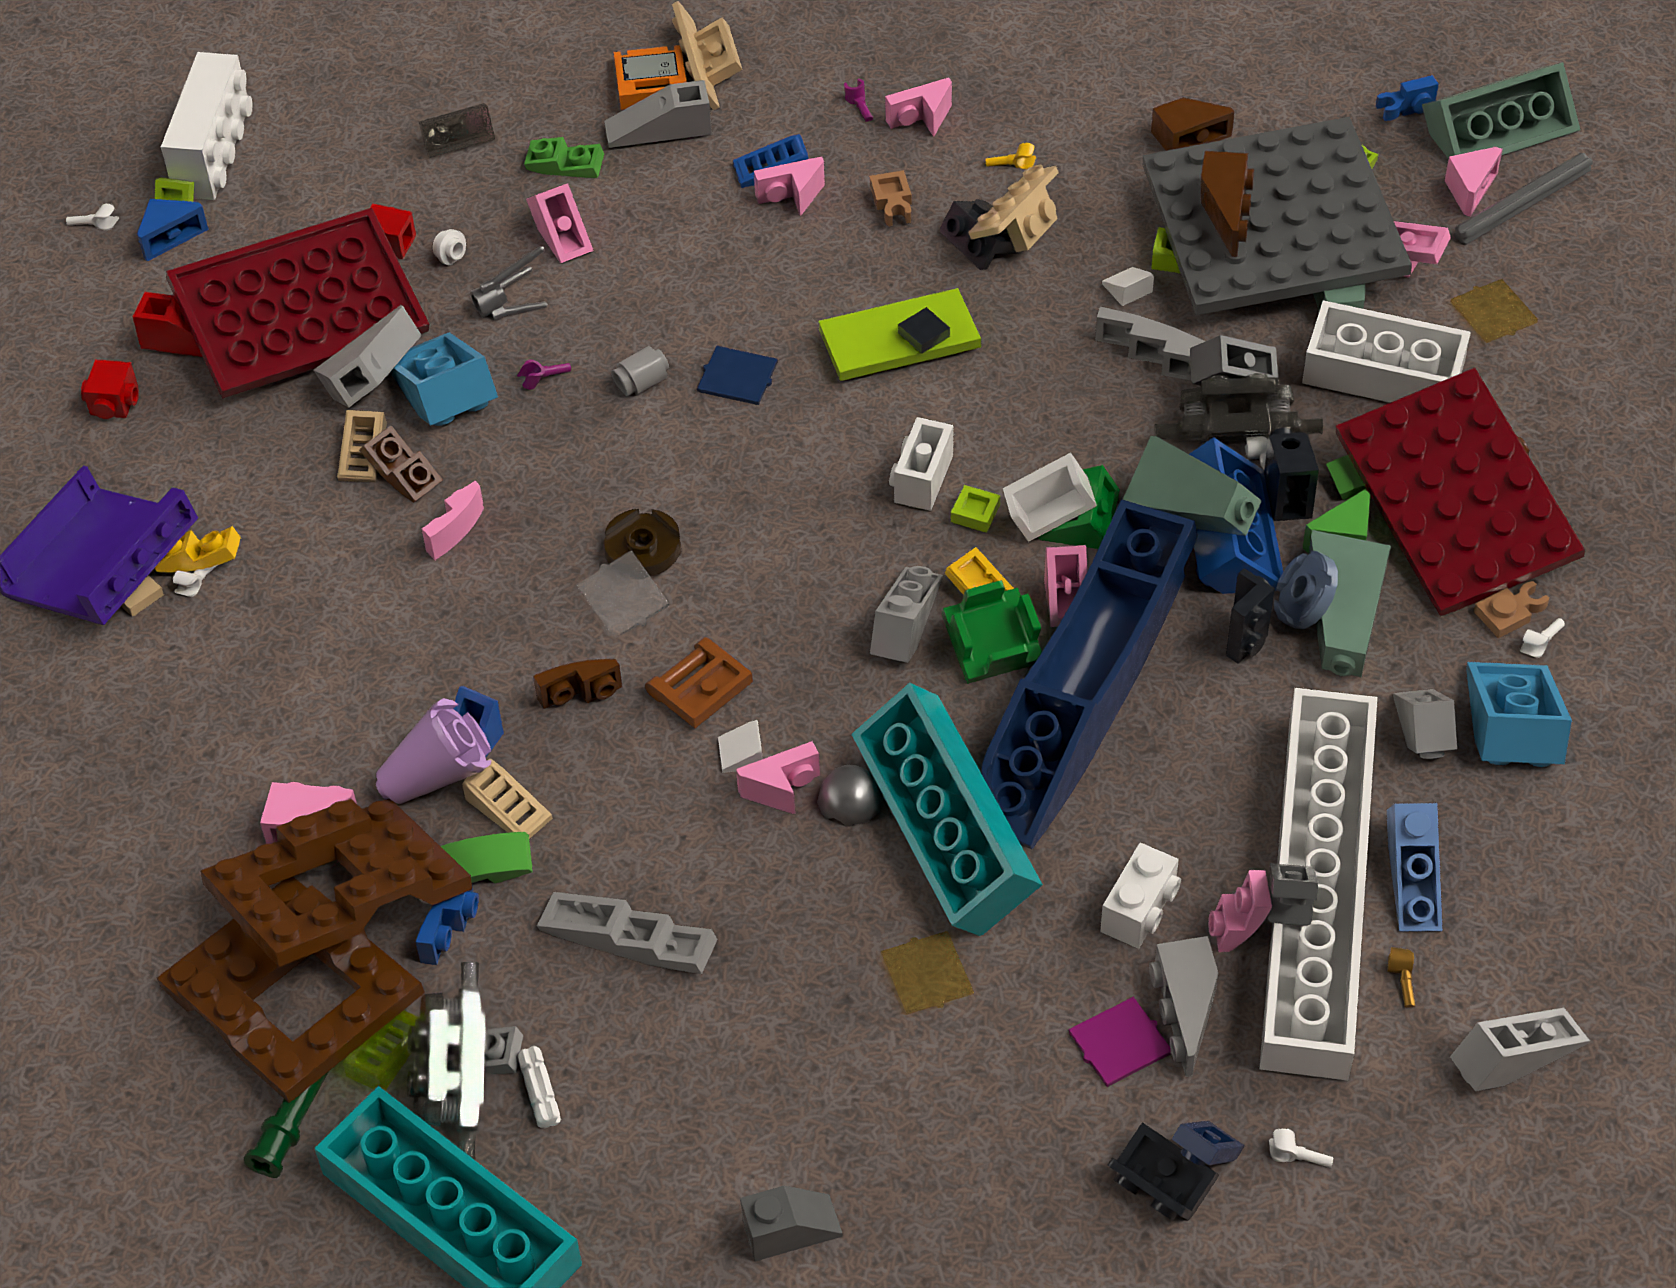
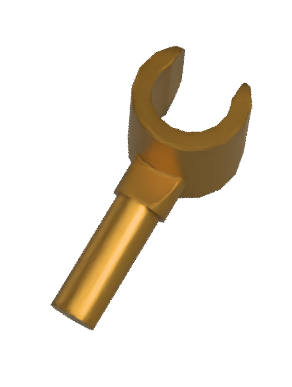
(1402, 962)

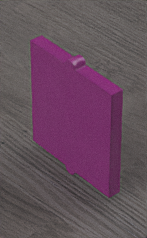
(1120, 1041)

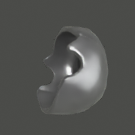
(850, 795)

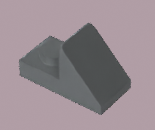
(1292, 893)

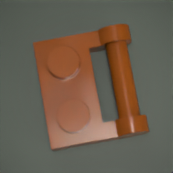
(706, 689)

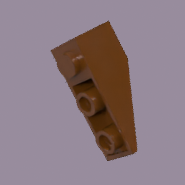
(1224, 195)

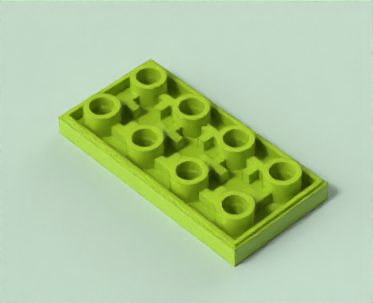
(870, 338)

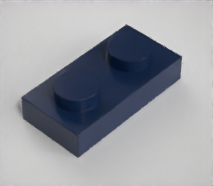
(1206, 1143)

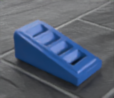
(786, 150)

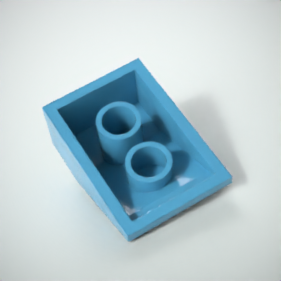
(444, 379)
(1517, 714)

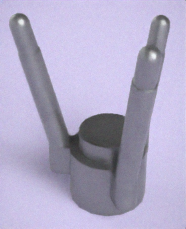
(491, 296)

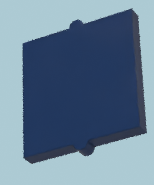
(737, 375)

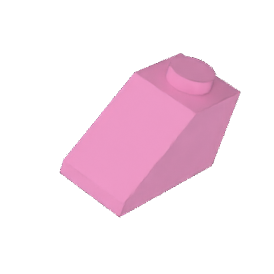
(560, 223)

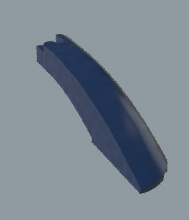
(1087, 667)

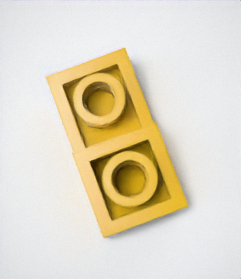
(197, 554)

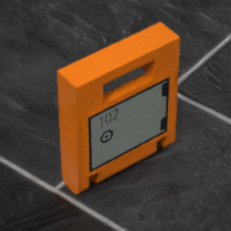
(645, 69)

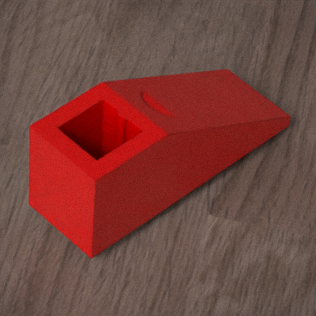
(163, 326)

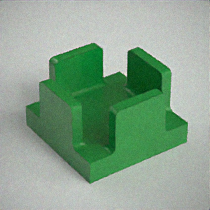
(993, 631)

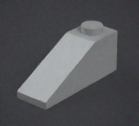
(1515, 1046)

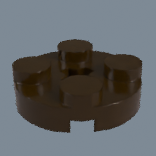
(657, 527)

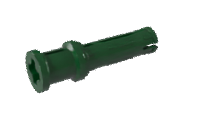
(281, 1133)

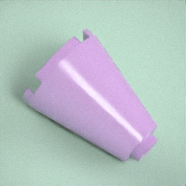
(434, 754)

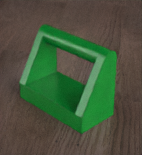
(1093, 524)

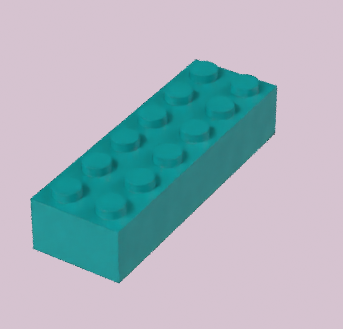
(946, 810)
(444, 1200)

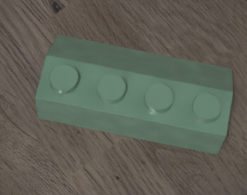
(1504, 113)

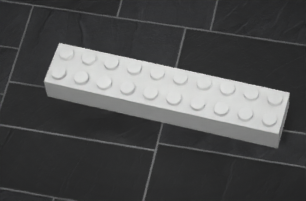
(1323, 826)

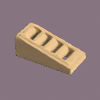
(359, 421)
(488, 784)

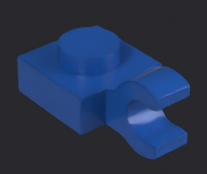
(1409, 98)

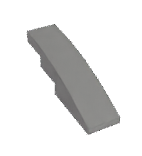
(1148, 340)
(636, 935)

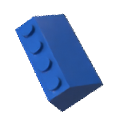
(1224, 554)

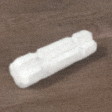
(539, 1087)

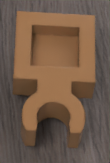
(892, 194)
(1507, 611)

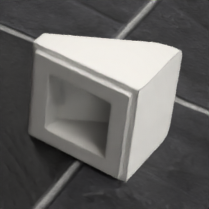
(1129, 285)
(740, 747)

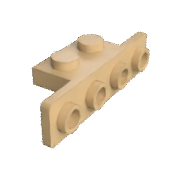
(709, 51)
(1022, 210)

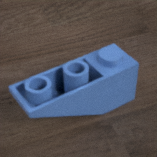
(1415, 865)

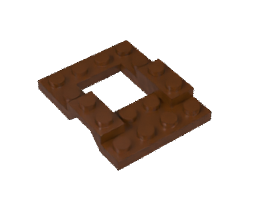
(377, 847)
(232, 970)

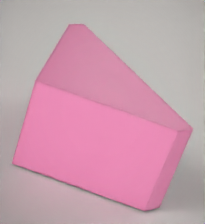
(1471, 175)
(1062, 578)

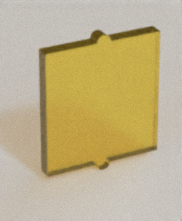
(1494, 310)
(927, 972)

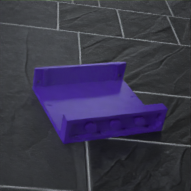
(91, 548)

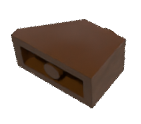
(1190, 123)

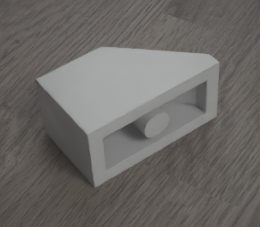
(1427, 722)

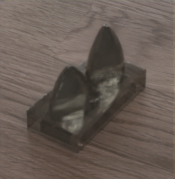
(457, 130)

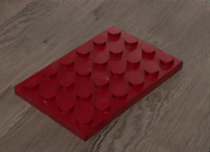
(291, 300)
(1459, 492)

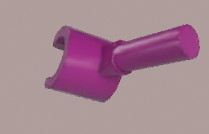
(856, 96)
(534, 371)

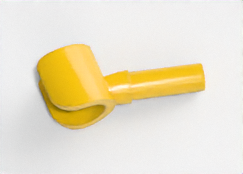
(1022, 159)

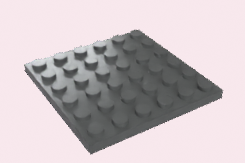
(1310, 223)

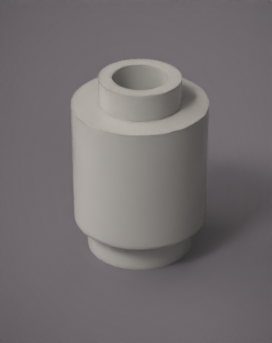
(640, 371)

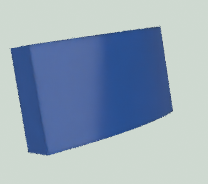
(440, 921)

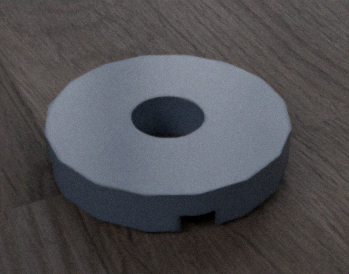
(1319, 577)

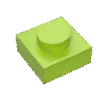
(174, 189)
(975, 508)

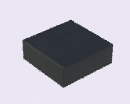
(924, 330)

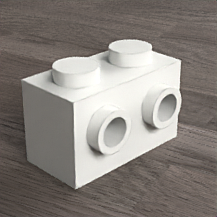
(922, 464)
(1139, 895)

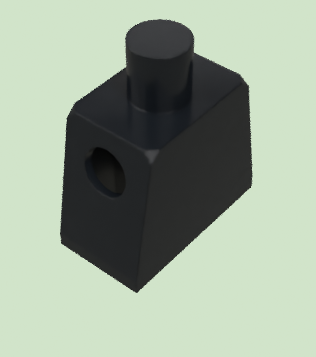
(1291, 457)

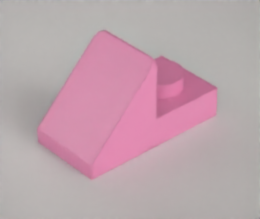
(923, 103)
(796, 180)
(1423, 242)
(771, 778)

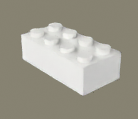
(207, 123)
(1380, 353)

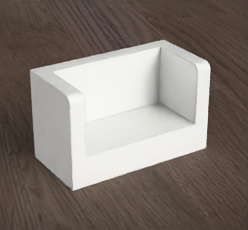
(1049, 497)

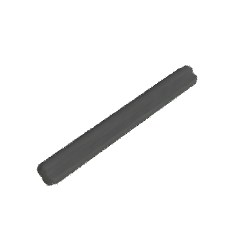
(1523, 198)

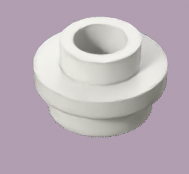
(449, 246)

